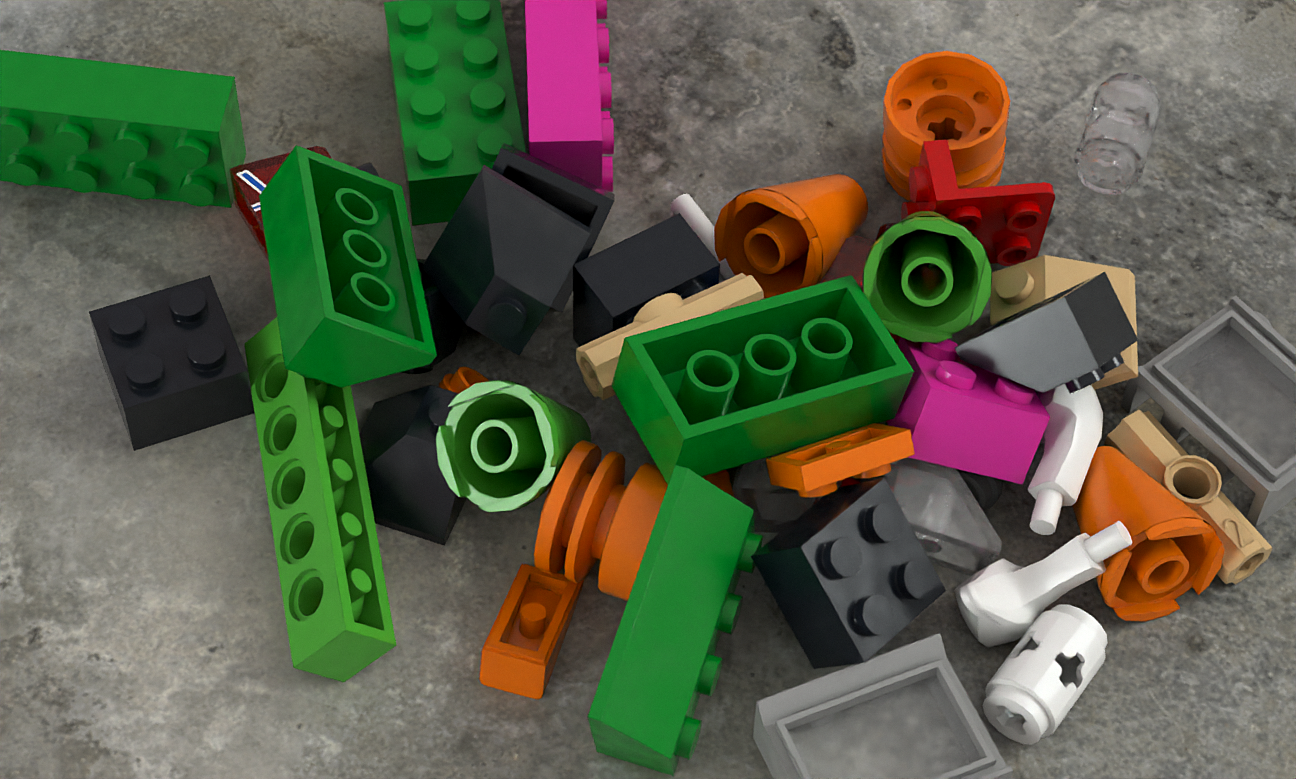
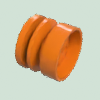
(950, 100)
(598, 518)

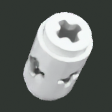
(1045, 674)

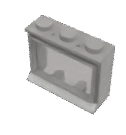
(1235, 395)
(879, 721)

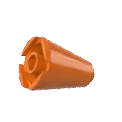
(789, 230)
(1170, 541)

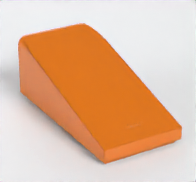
(529, 632)

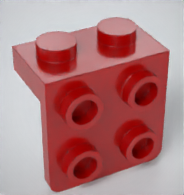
(1003, 218)

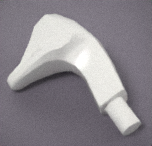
(1068, 451)
(1007, 598)

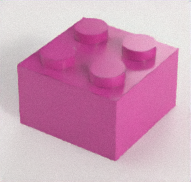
(968, 414)

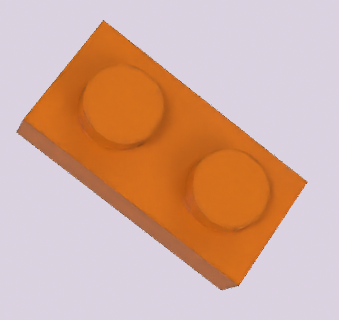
(856, 453)

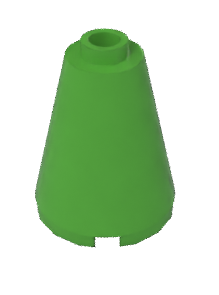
(927, 277)
(505, 444)

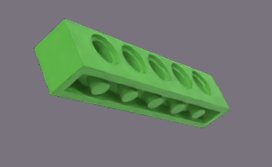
(319, 516)

